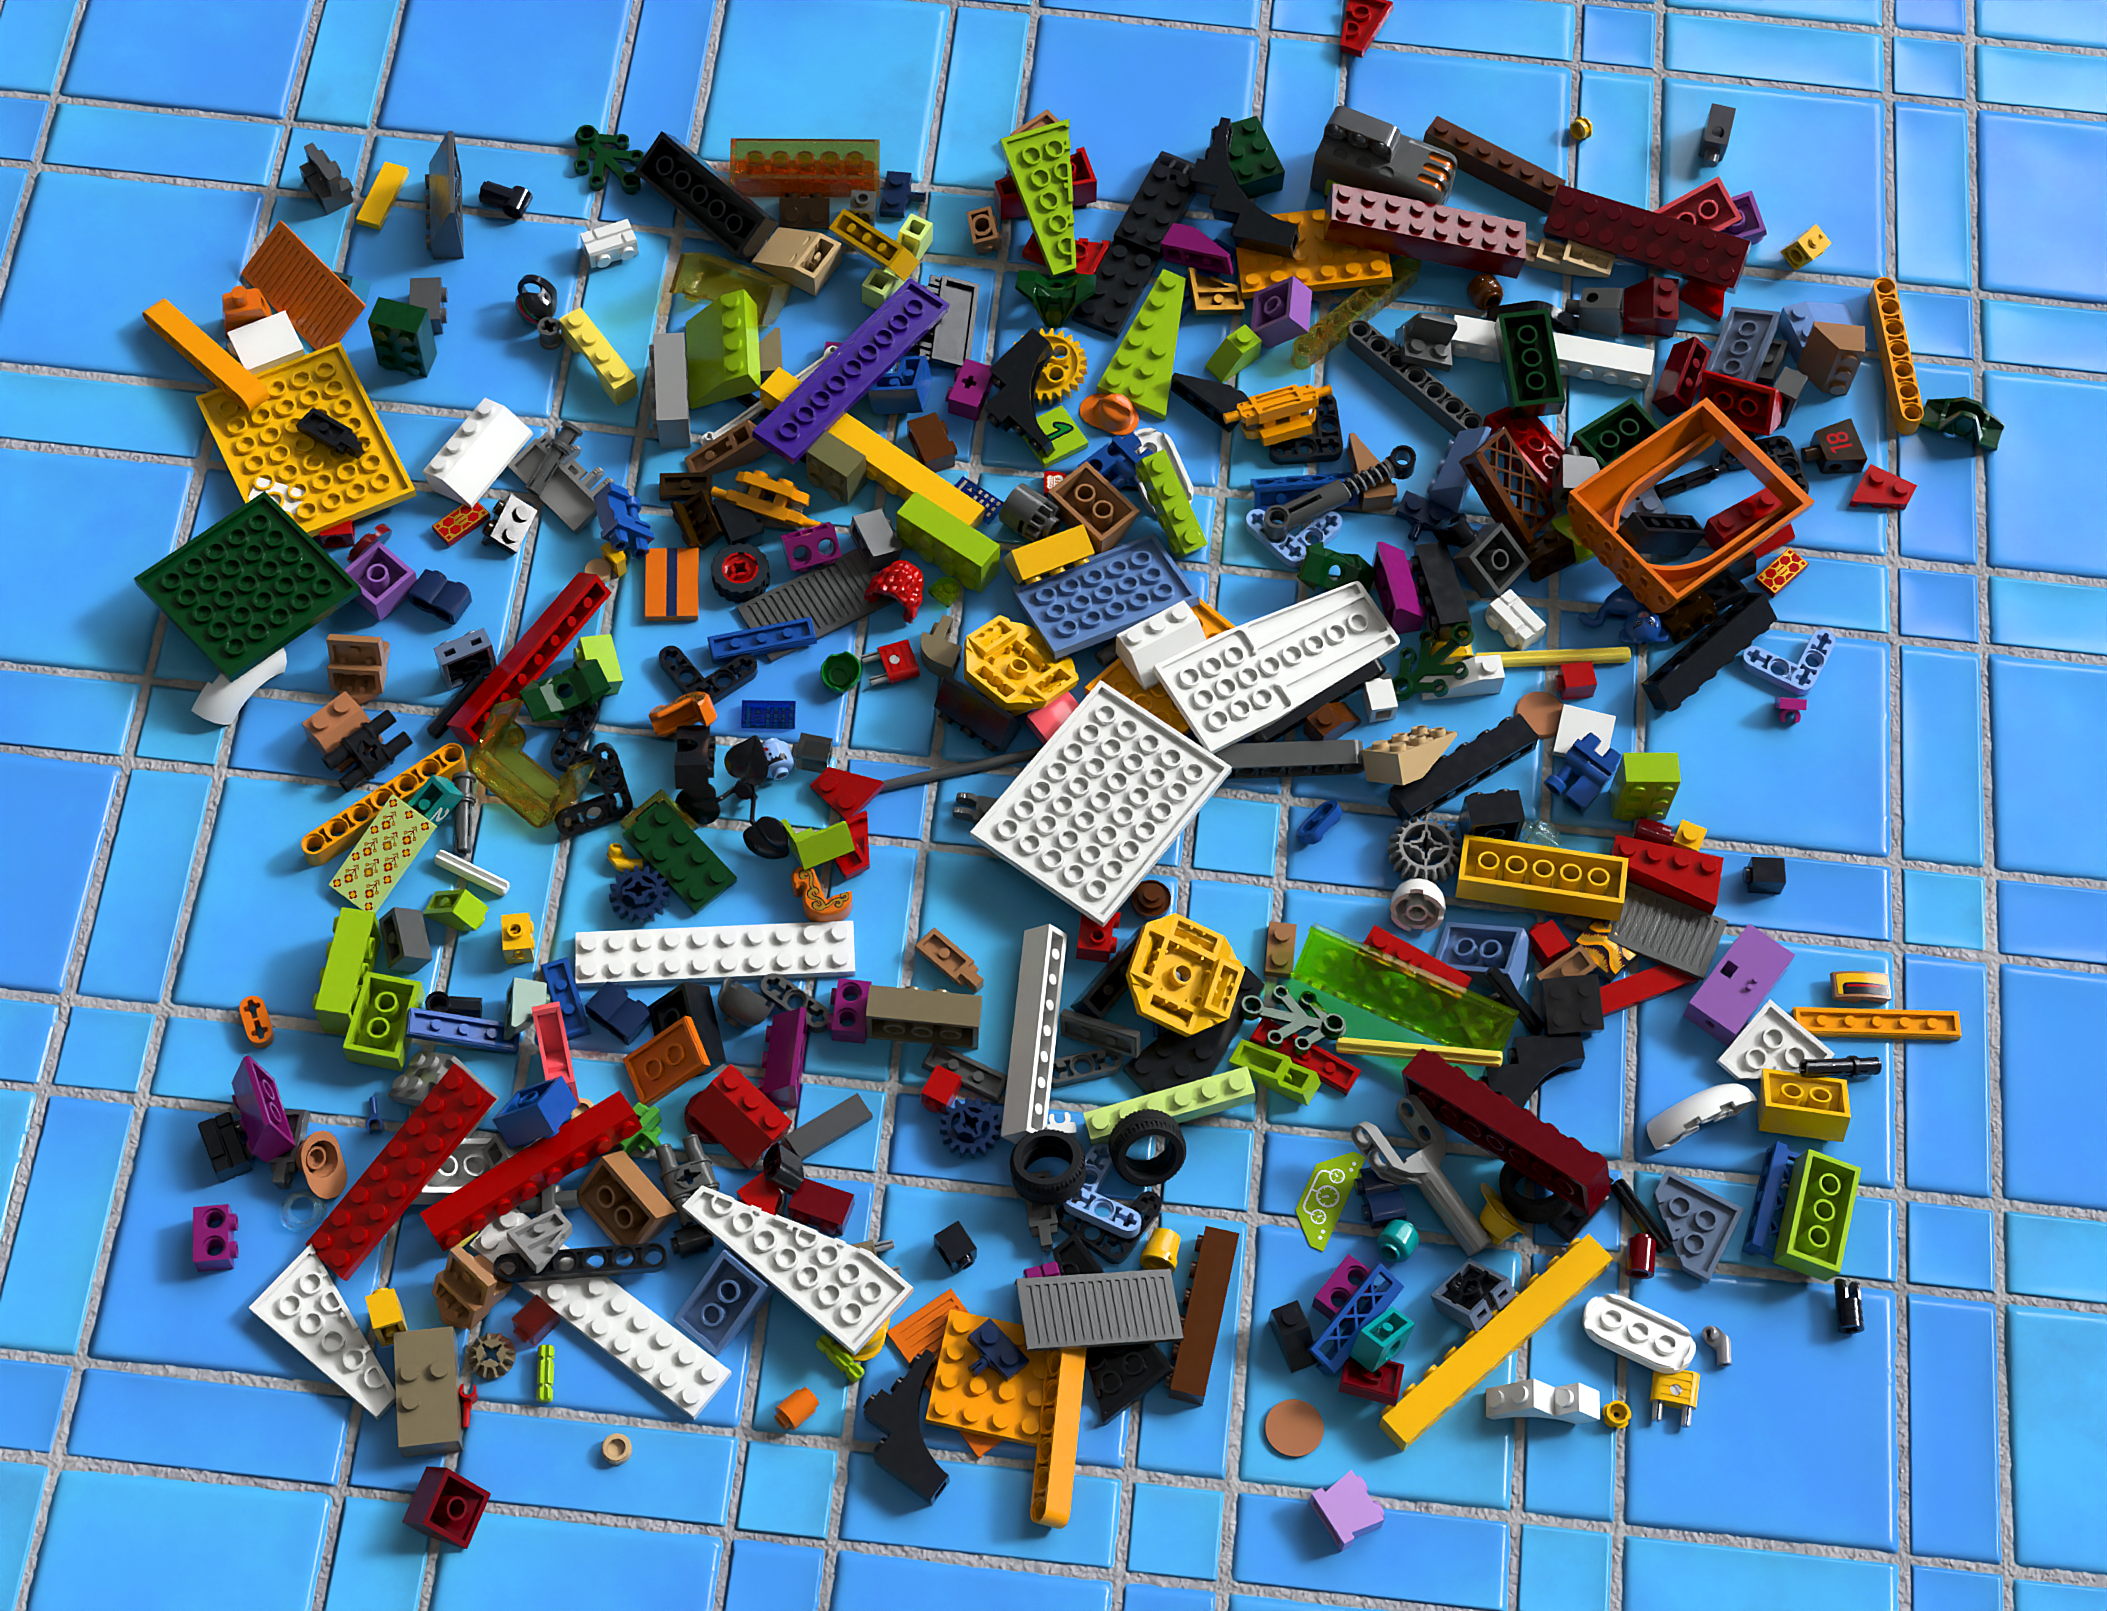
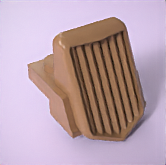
(357, 665)
(467, 1289)

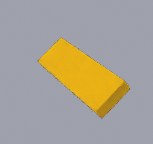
(382, 195)

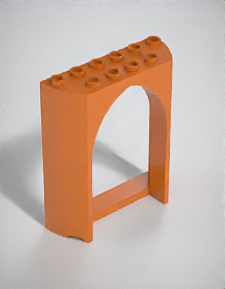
(1601, 499)

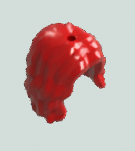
(901, 582)

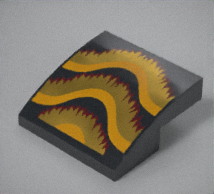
(1608, 956)

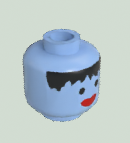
(779, 758)

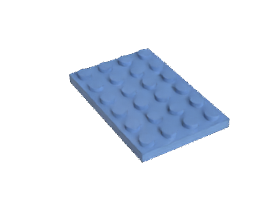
(1104, 595)

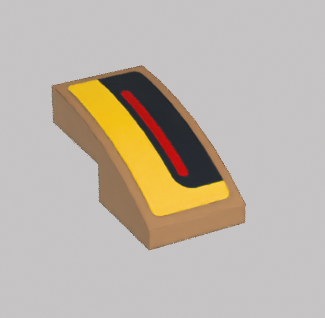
(1859, 985)

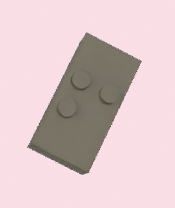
(923, 1016)
(427, 1391)

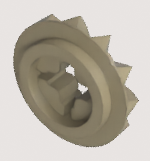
(491, 1369)

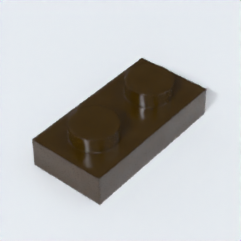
(683, 485)

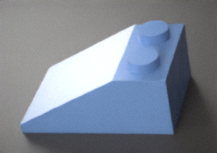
(1799, 318)
(1479, 947)
(724, 1302)

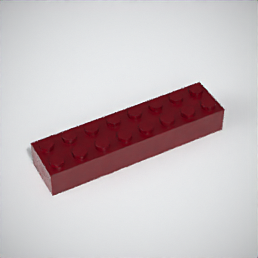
(1425, 231)
(1648, 238)
(1508, 1131)

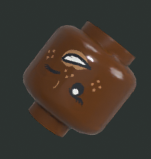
(1485, 291)

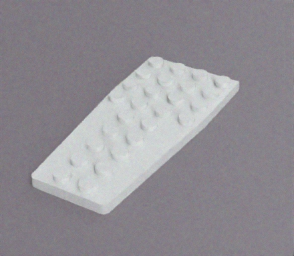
(1274, 664)

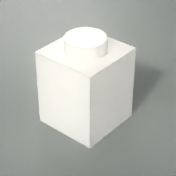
(1380, 700)

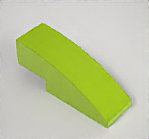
(1276, 1071)

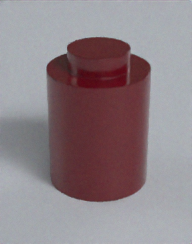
(1654, 832)
(1640, 1256)

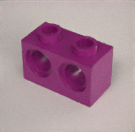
(810, 539)
(849, 1010)
(208, 1238)
(1339, 1287)

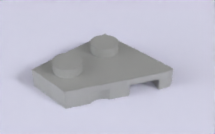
(540, 1238)

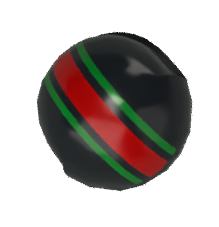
(535, 306)

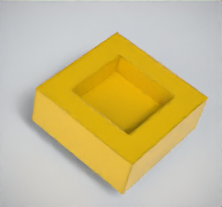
(615, 558)
(1689, 836)

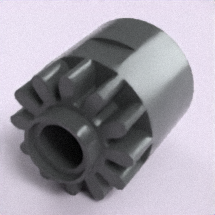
(1030, 514)

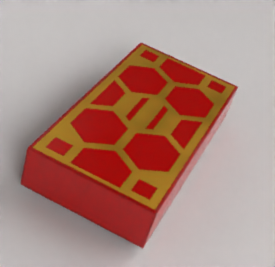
(460, 523)
(1781, 572)

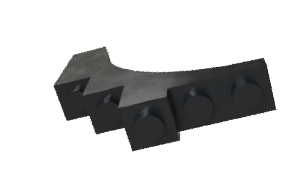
(1251, 226)

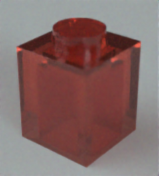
(535, 1321)

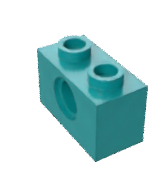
(1382, 1339)

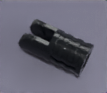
(1848, 1306)

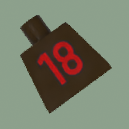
(1836, 449)

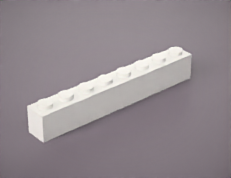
(1576, 355)
(1034, 1032)

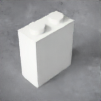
(265, 343)

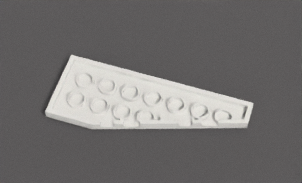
(830, 1281)

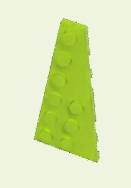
(1044, 182)
(1147, 353)

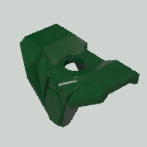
(1055, 296)
(1964, 418)
(1320, 560)
(587, 684)

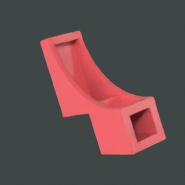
(554, 1044)

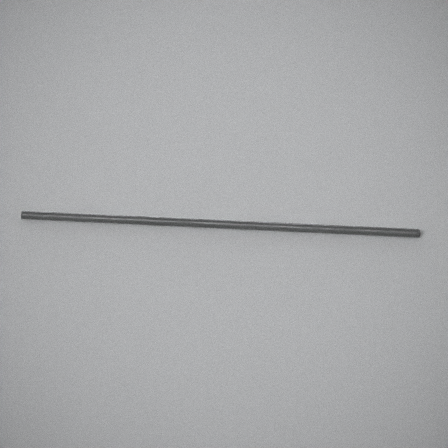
(978, 765)

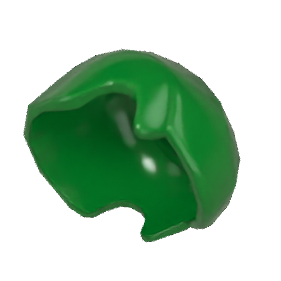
(840, 672)

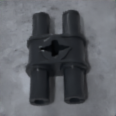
(353, 747)

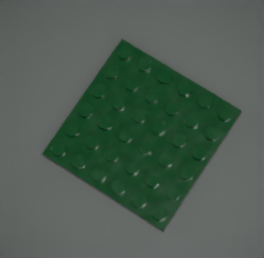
(247, 586)

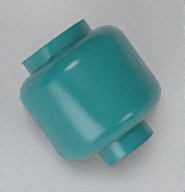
(1397, 1241)

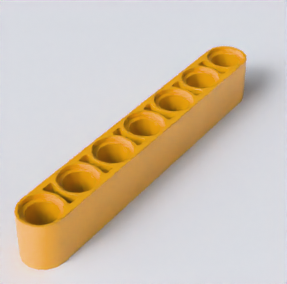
(206, 355)
(1895, 356)
(370, 805)
(1057, 1437)

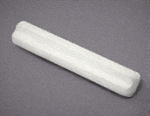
(471, 872)

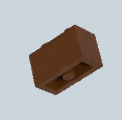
(931, 442)

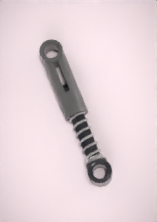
(1336, 493)

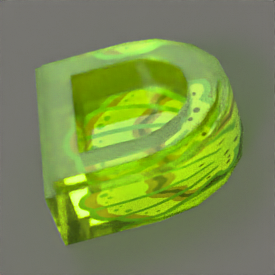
(945, 590)

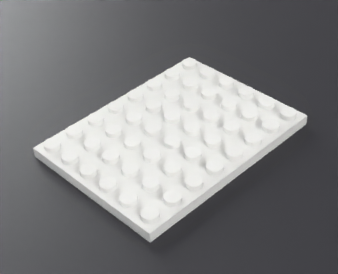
(1101, 803)

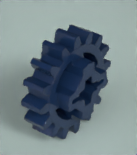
(626, 890)
(976, 1117)

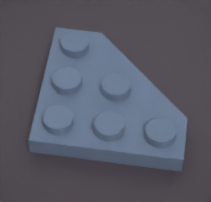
(1695, 1223)

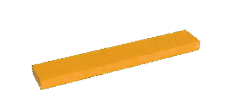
(1879, 1023)

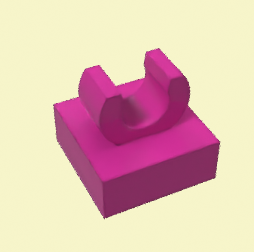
(1790, 705)

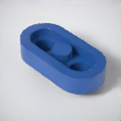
(1319, 822)

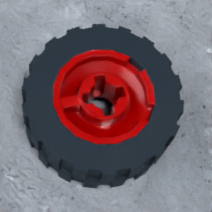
(740, 586)

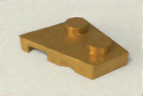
(1213, 295)

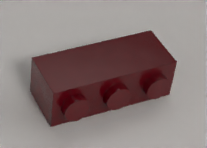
(1681, 376)

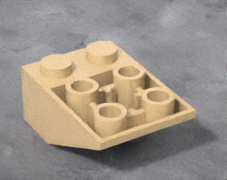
(800, 258)
(1406, 755)

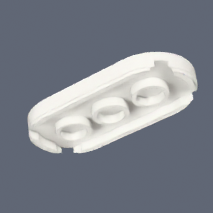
(1156, 442)
(1638, 1333)

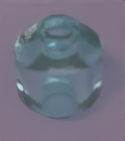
(1540, 834)

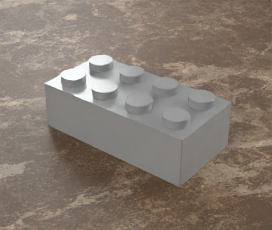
(670, 391)

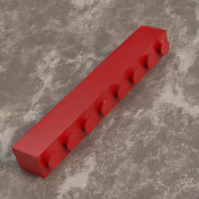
(531, 653)
(531, 1171)

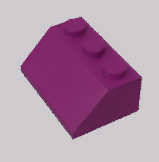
(1397, 590)
(784, 1058)
(261, 1111)

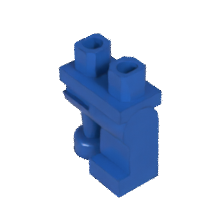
(1120, 459)
(621, 522)
(1591, 770)

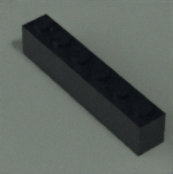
(1709, 651)
(1464, 768)

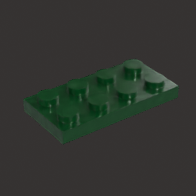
(680, 857)

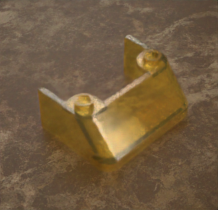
(710, 276)
(517, 777)

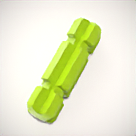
(840, 1358)
(545, 1373)

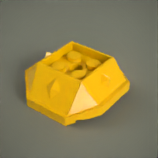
(1015, 666)
(1207, 971)

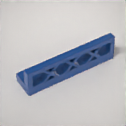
(1285, 489)
(1377, 1305)

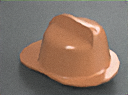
(322, 1164)

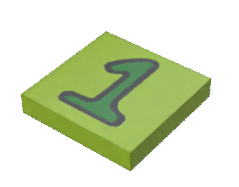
(1064, 436)

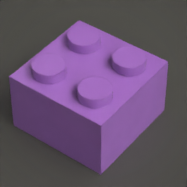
(1281, 311)
(382, 579)

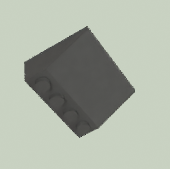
(445, 202)

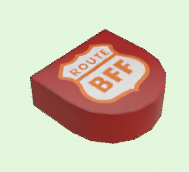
(1051, 479)

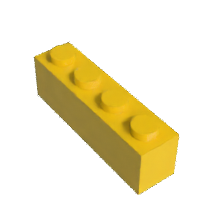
(874, 245)

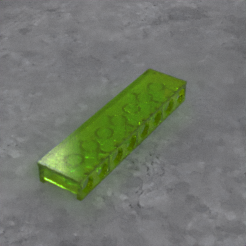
(1402, 992)

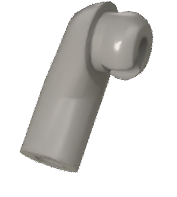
(1720, 1343)

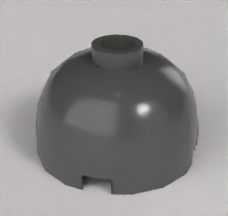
(742, 1005)

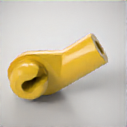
(620, 860)

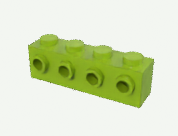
(1170, 504)

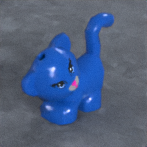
(1640, 625)

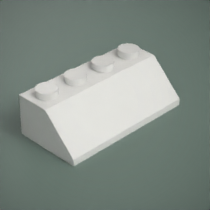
(477, 453)

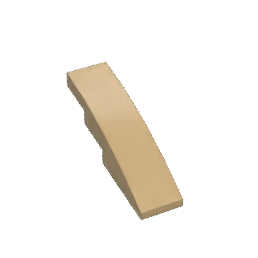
(1568, 258)

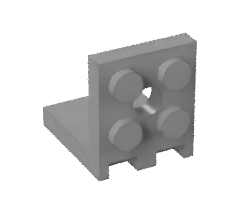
(422, 1076)

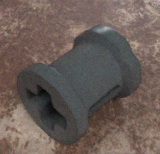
(549, 333)

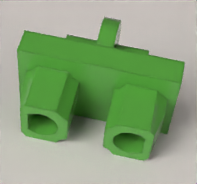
(648, 1134)

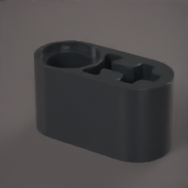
(783, 1169)

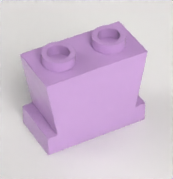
(1347, 1510)

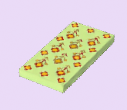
(382, 855)

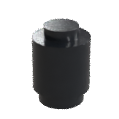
(691, 1241)

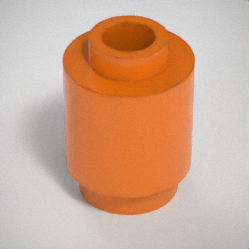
(796, 1408)

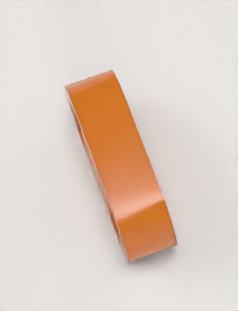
(250, 1024)

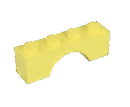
(611, 370)

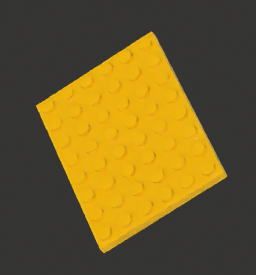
(272, 448)

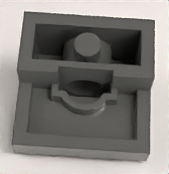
(325, 180)

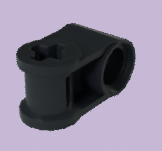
(1455, 530)

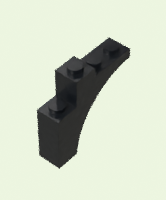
(1017, 380)
(1533, 1063)
(897, 1416)

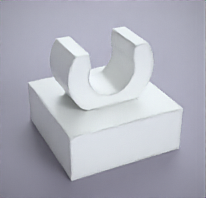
(1066, 1126)

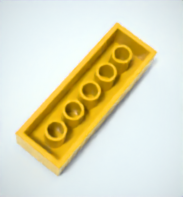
(1542, 877)

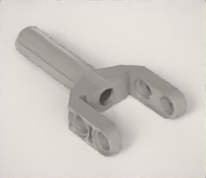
(1423, 1170)

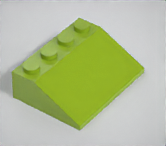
(723, 350)

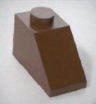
(1330, 722)

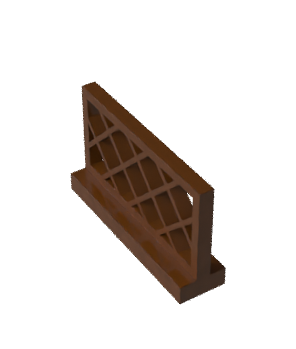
(1497, 496)

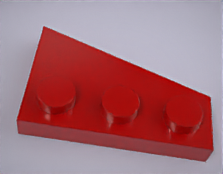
(1362, 24)
(1088, 254)

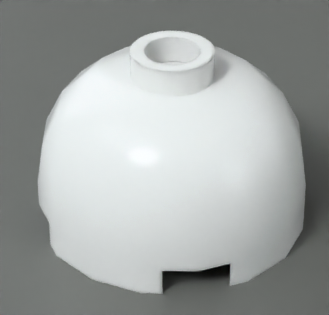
(1417, 905)

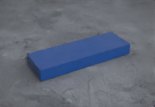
(564, 989)

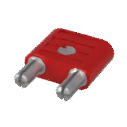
(897, 663)

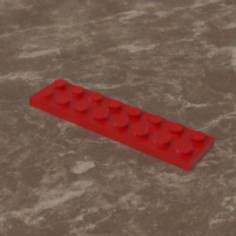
(400, 1171)

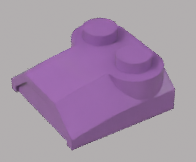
(1752, 225)

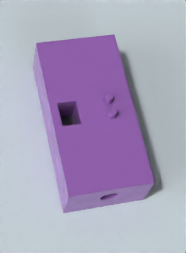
(1738, 985)

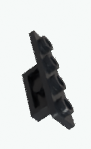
(1726, 586)

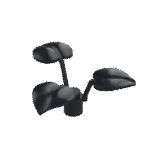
(749, 764)

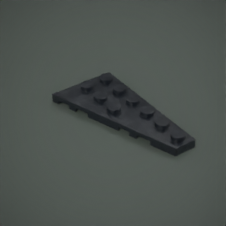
(1182, 1059)
(1117, 1372)

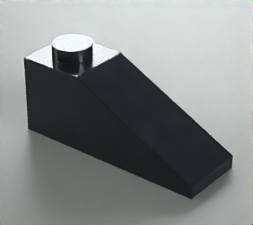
(1208, 397)

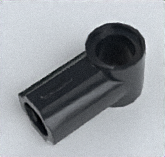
(512, 201)
(454, 1004)

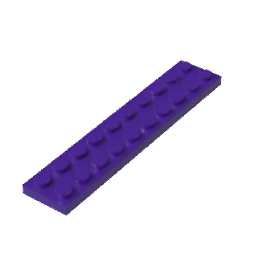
(850, 371)

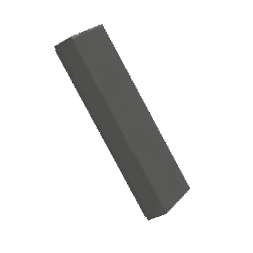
(1100, 1033)
(975, 1075)
(829, 1127)

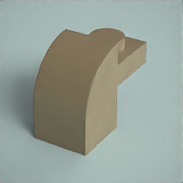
(937, 652)

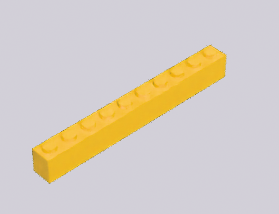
(884, 461)
(1494, 1342)

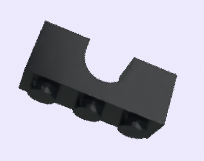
(694, 757)

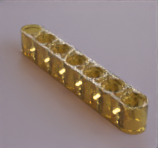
(1335, 325)

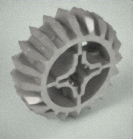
(1444, 849)

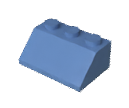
(1452, 482)

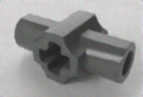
(549, 1199)

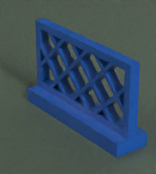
(1765, 1200)

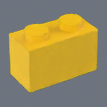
(386, 1315)

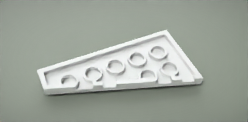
(317, 1323)

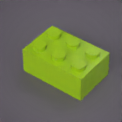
(1644, 786)
(379, 1021)

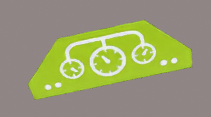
(1326, 1196)

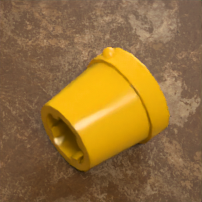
(1161, 1250)

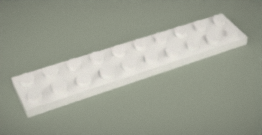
(715, 953)
(618, 1325)

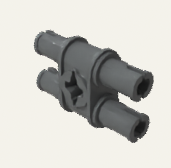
(675, 1175)

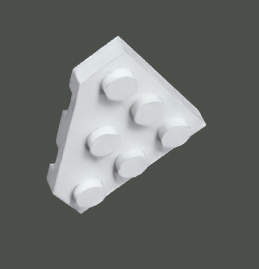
(1771, 1042)

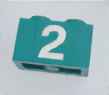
(436, 799)

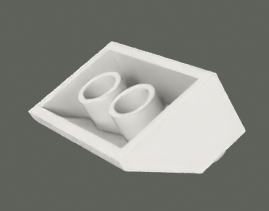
(1158, 640)

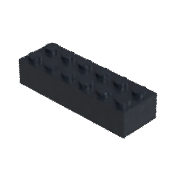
(706, 197)

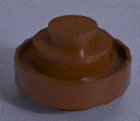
(1151, 900)

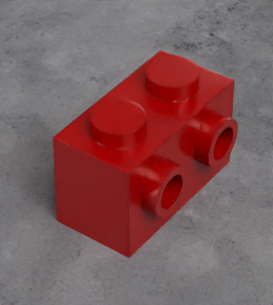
(1096, 942)

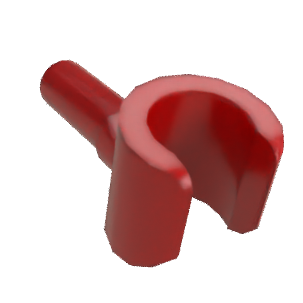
(467, 1401)

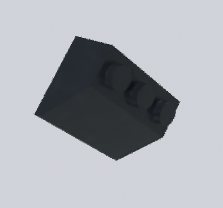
(976, 715)
(697, 1003)

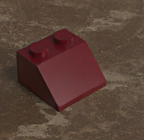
(1651, 307)
(446, 1507)

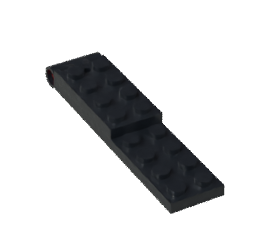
(1137, 246)

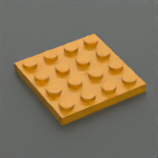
(986, 1402)

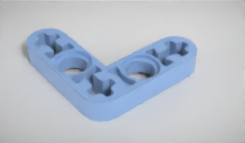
(1295, 544)
(1793, 672)
(1089, 1194)

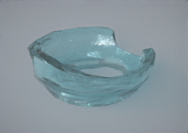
(292, 1223)

